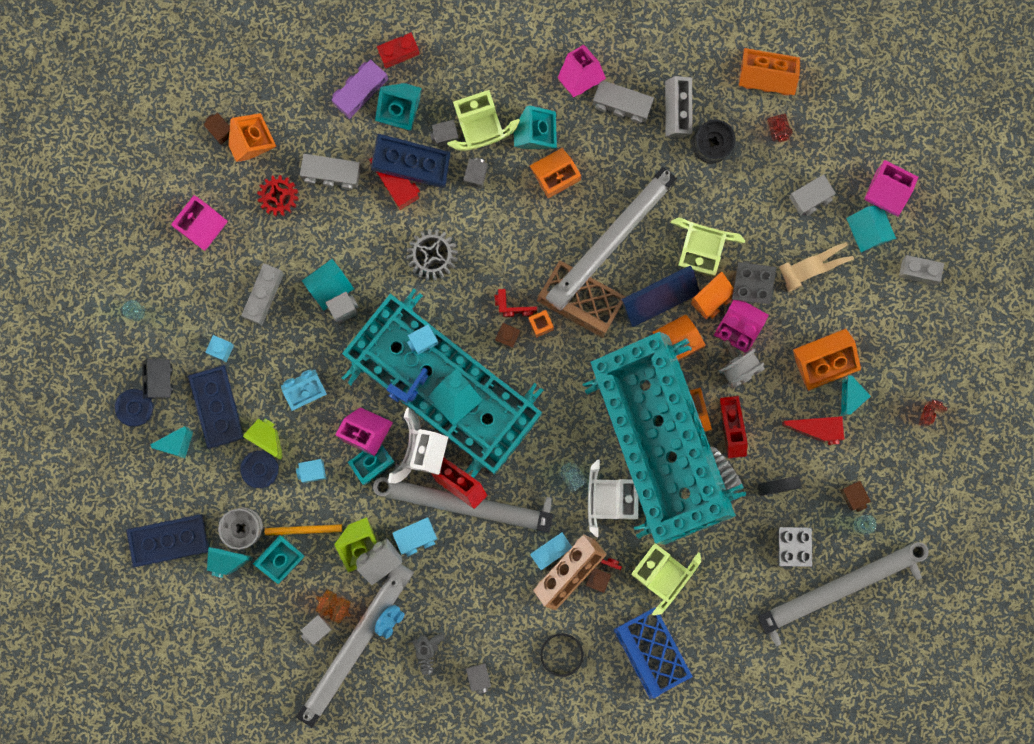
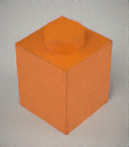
(541, 323)

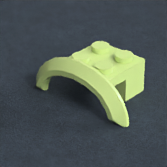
(479, 122)
(703, 246)
(664, 575)

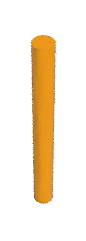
(303, 530)

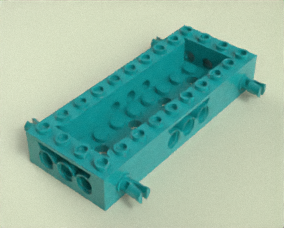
(511, 412)
(648, 446)

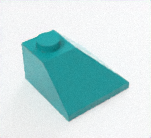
(398, 105)
(536, 129)
(455, 397)
(225, 562)

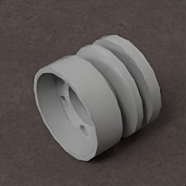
(229, 528)

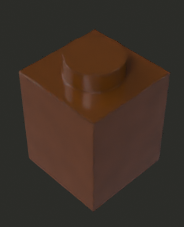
(217, 128)
(507, 336)
(855, 496)
(598, 580)

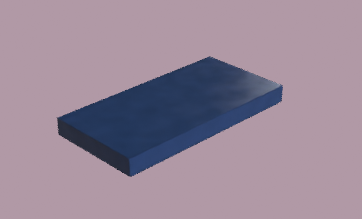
(410, 161)
(661, 296)
(216, 407)
(167, 540)

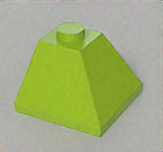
(265, 437)
(354, 541)

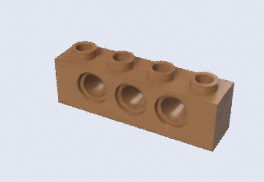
(569, 572)

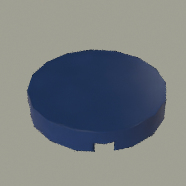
(138, 412)
(265, 469)

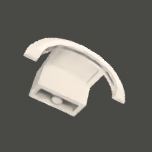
(424, 450)
(610, 499)

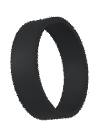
(779, 486)
(562, 675)

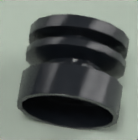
(724, 141)

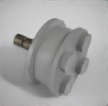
(741, 366)

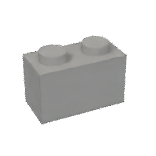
(812, 195)
(921, 270)
(343, 307)
(379, 561)

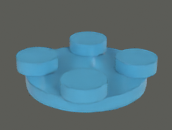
(388, 620)

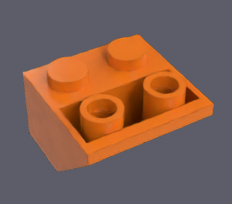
(555, 172)

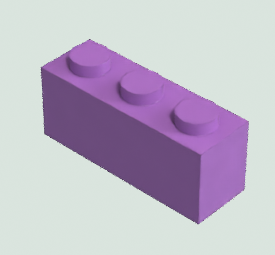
(359, 88)

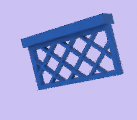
(640, 664)

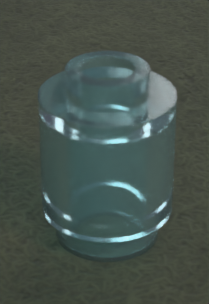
(137, 314)
(859, 527)

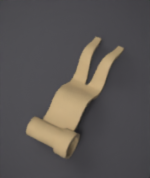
(811, 267)

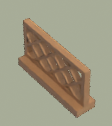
(577, 314)

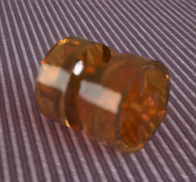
(334, 607)

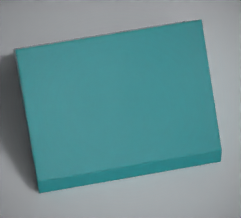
(870, 228)
(327, 283)
(852, 396)
(175, 443)
(370, 467)
(279, 559)

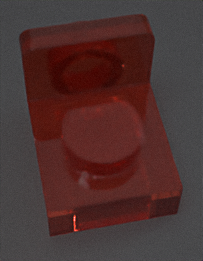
(779, 128)
(928, 415)

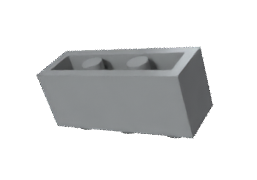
(622, 102)
(678, 107)
(330, 171)
(262, 294)

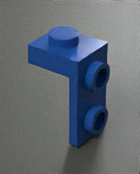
(397, 394)

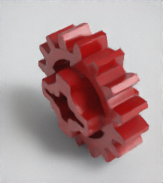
(285, 194)

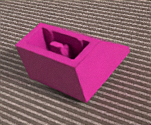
(580, 71)
(891, 188)
(199, 223)
(741, 325)
(364, 430)

